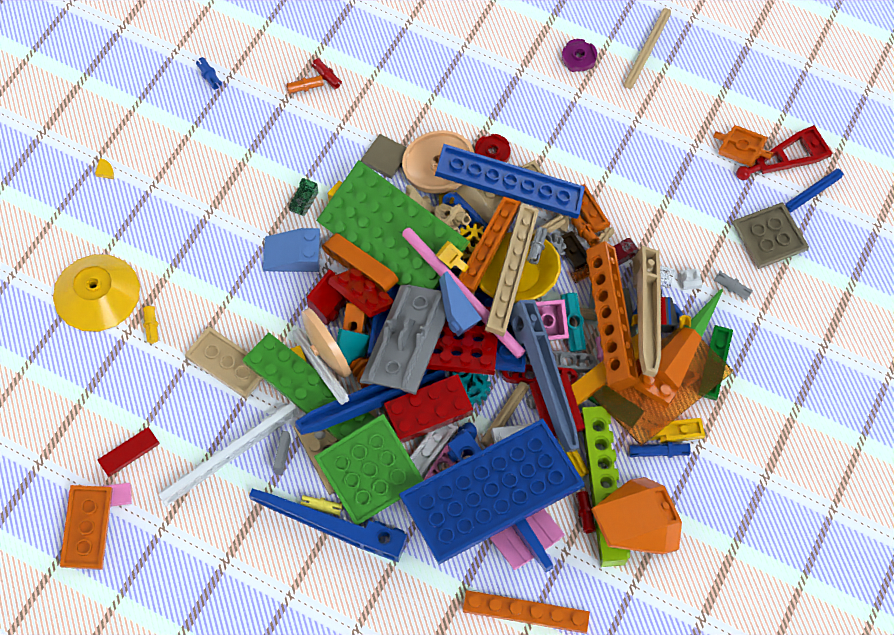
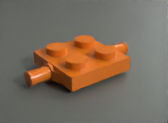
(743, 145)

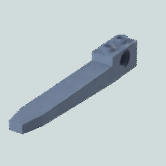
(532, 334)

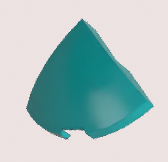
(352, 344)

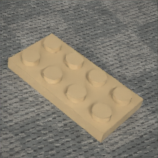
(223, 362)

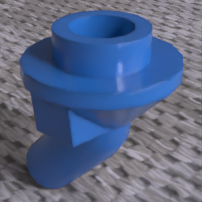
(470, 427)

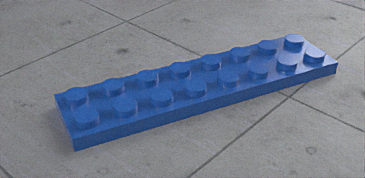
(510, 181)

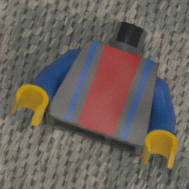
(670, 316)

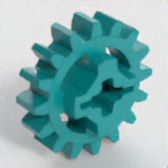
(477, 388)

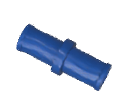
(208, 73)

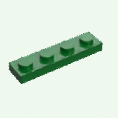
(720, 344)

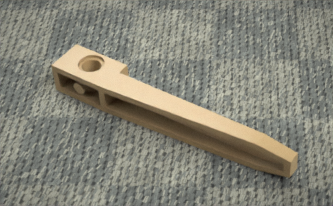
(648, 285)

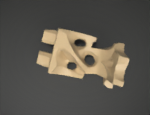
(456, 217)

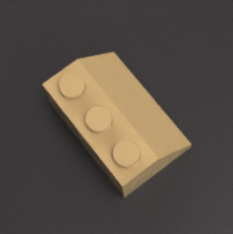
(481, 201)

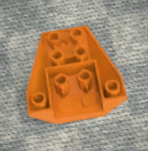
(640, 518)

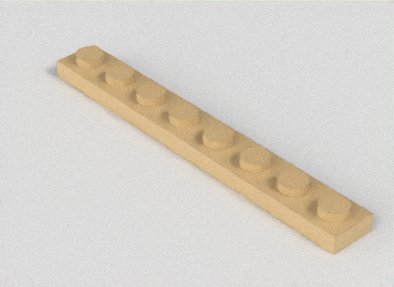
(512, 270)

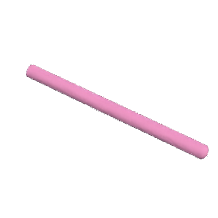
(429, 256)

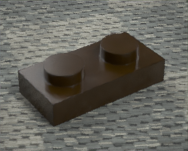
(574, 250)

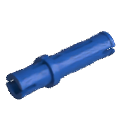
(653, 450)

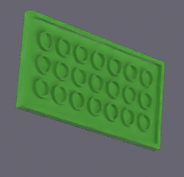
(373, 217)

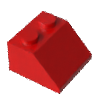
(326, 300)

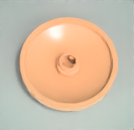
(423, 157)
(324, 344)

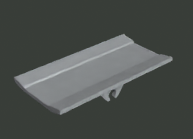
(406, 339)

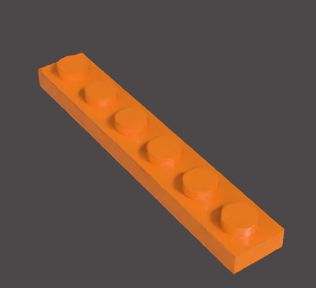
(489, 243)
(526, 612)

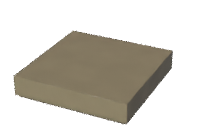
(384, 156)

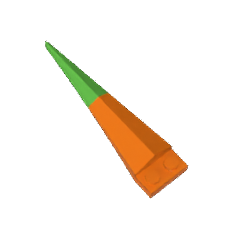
(677, 357)

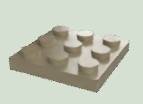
(770, 235)

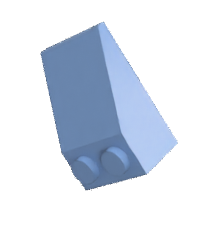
(293, 251)

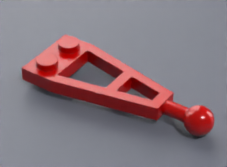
(811, 140)

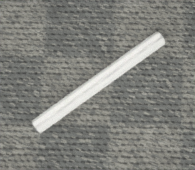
(321, 367)

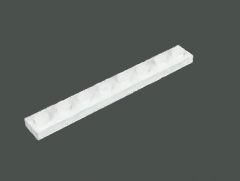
(223, 457)

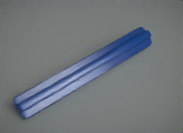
(814, 190)

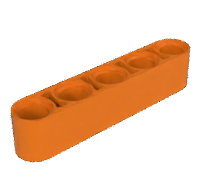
(353, 257)

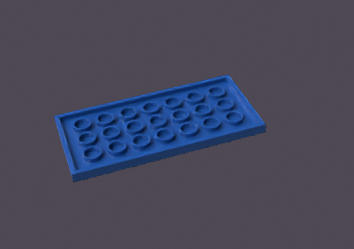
(491, 491)

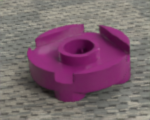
(575, 63)

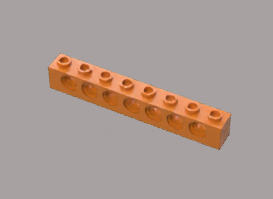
(612, 316)

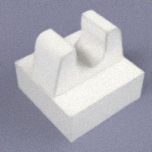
(690, 279)

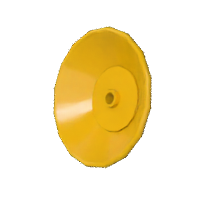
(535, 278)
(99, 306)

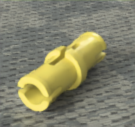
(322, 505)

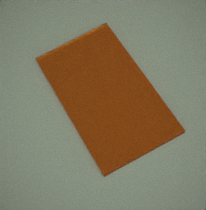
(646, 417)

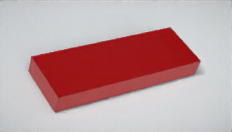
(128, 452)

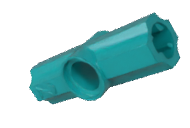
(576, 338)

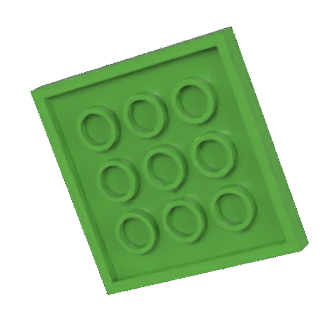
(369, 469)

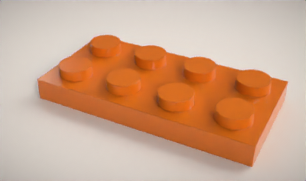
(86, 527)

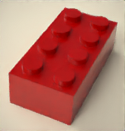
(428, 409)

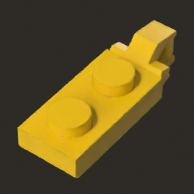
(681, 431)

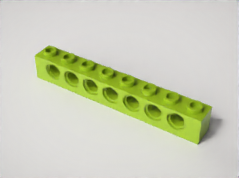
(600, 417)

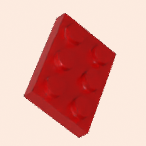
(361, 292)
(542, 409)

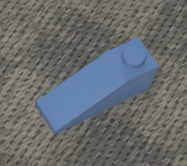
(458, 310)

